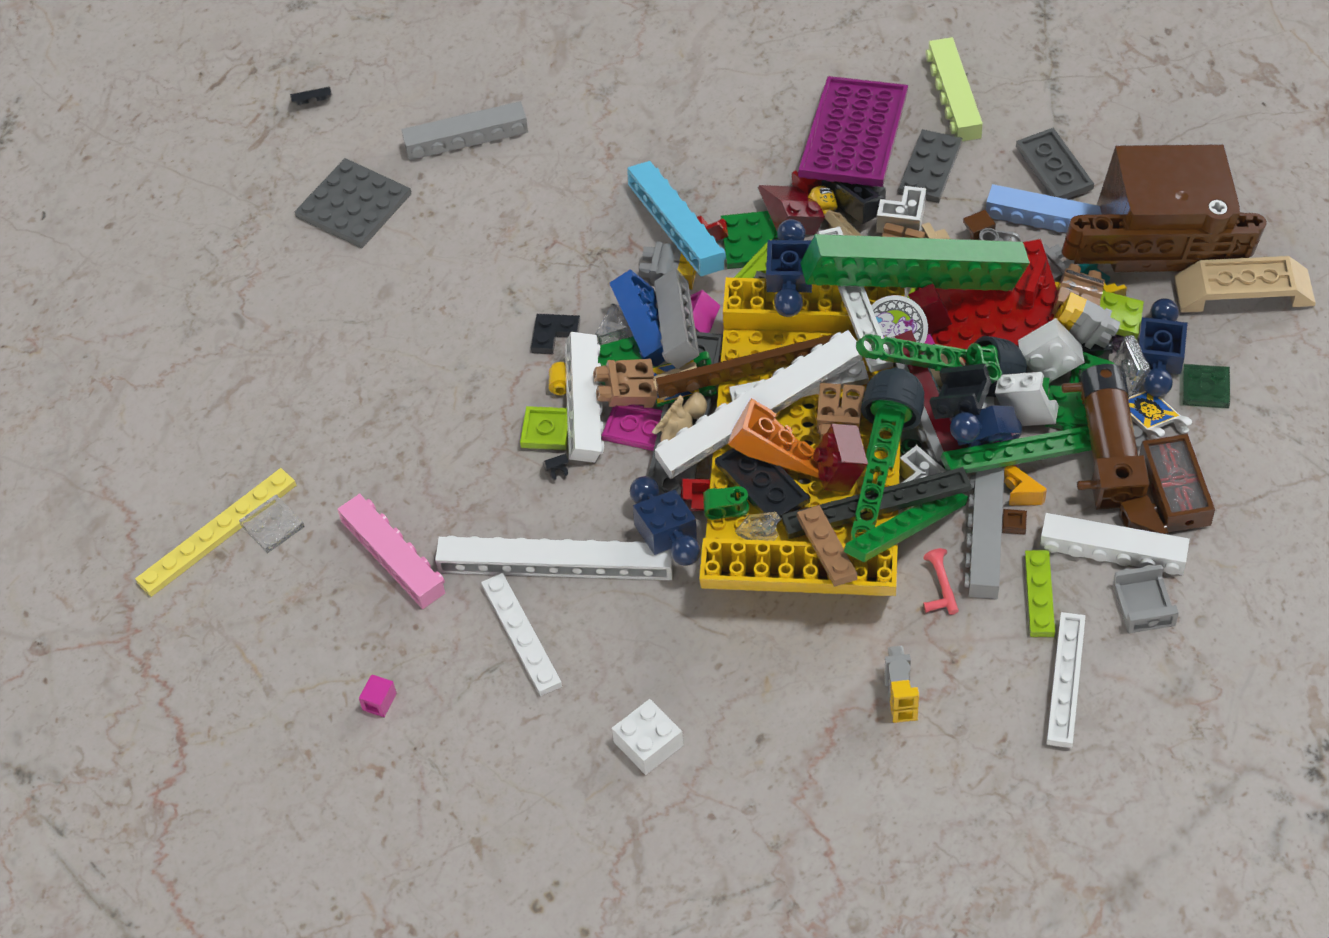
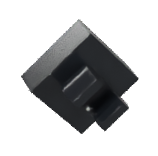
(556, 463)

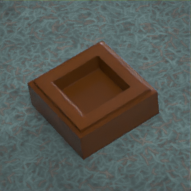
(1014, 521)

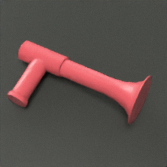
(936, 558)

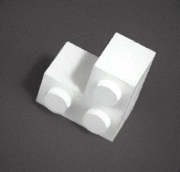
(905, 213)
(918, 464)

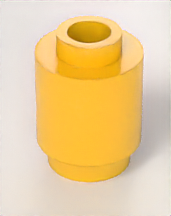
(557, 378)

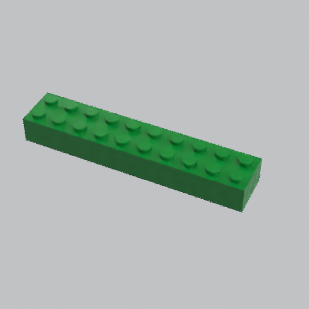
(913, 262)

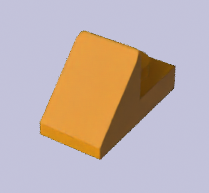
(1025, 489)

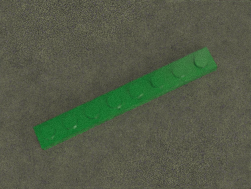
(1018, 450)
(902, 526)

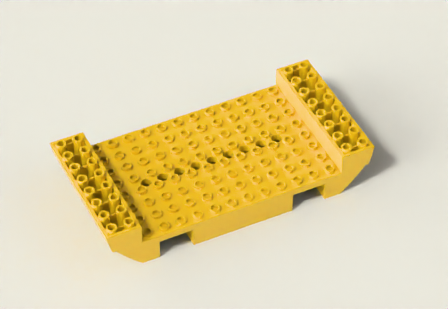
(786, 563)

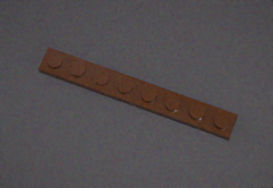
(735, 368)

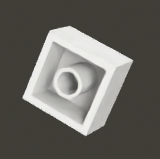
(1051, 350)
(647, 736)

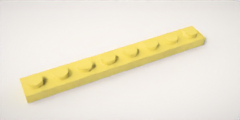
(212, 534)

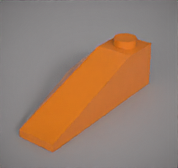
(765, 439)

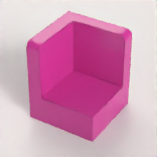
(377, 695)

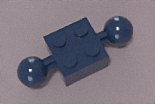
(784, 267)
(1162, 345)
(992, 425)
(664, 521)

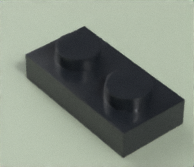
(302, 97)

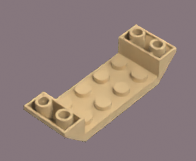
(1243, 279)

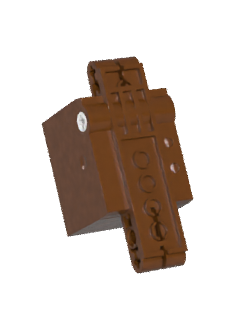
(1164, 212)

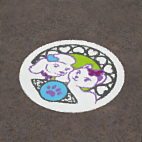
(899, 315)

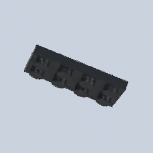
(767, 484)

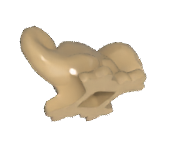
(681, 417)

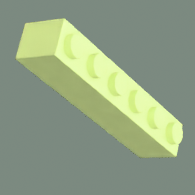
(954, 89)

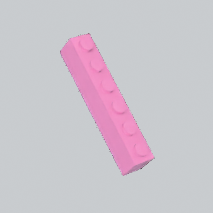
(392, 551)

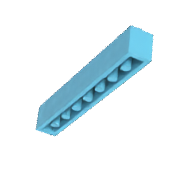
(676, 218)

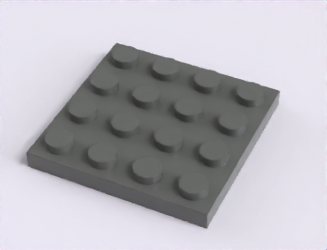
(353, 202)

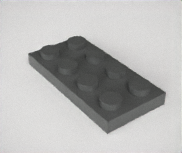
(931, 163)
(1054, 164)

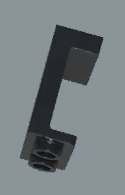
(962, 391)

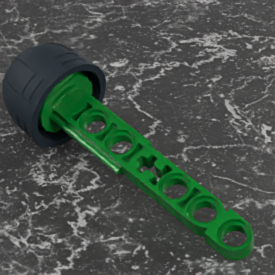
(1009, 355)
(891, 404)

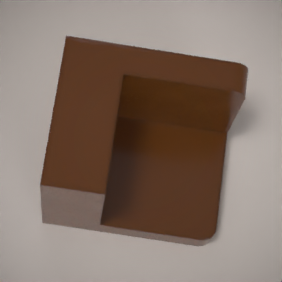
(977, 222)

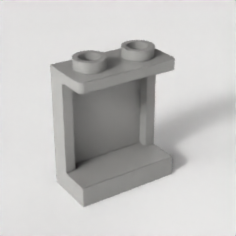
(1144, 599)

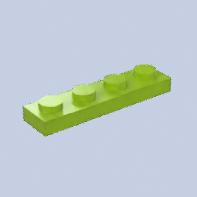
(1039, 593)

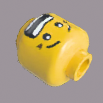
(824, 197)

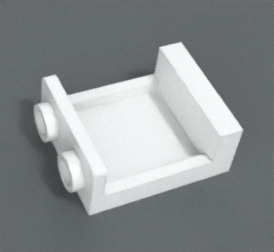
(1027, 397)

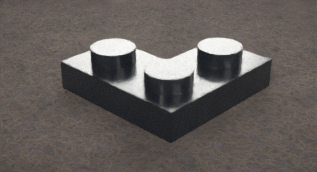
(549, 327)

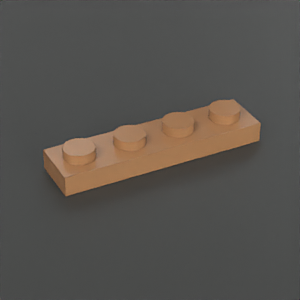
(827, 545)

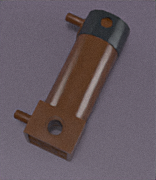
(1118, 469)

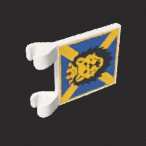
(1153, 412)

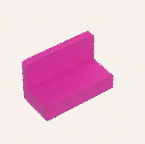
(704, 311)

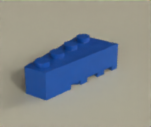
(640, 310)

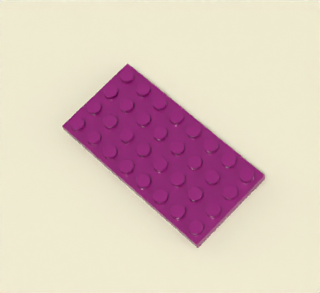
(853, 131)

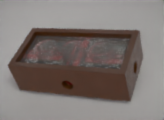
(1177, 483)

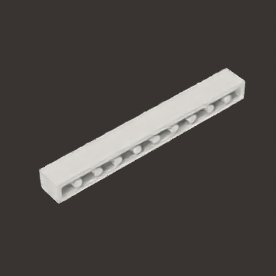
(775, 393)
(552, 558)

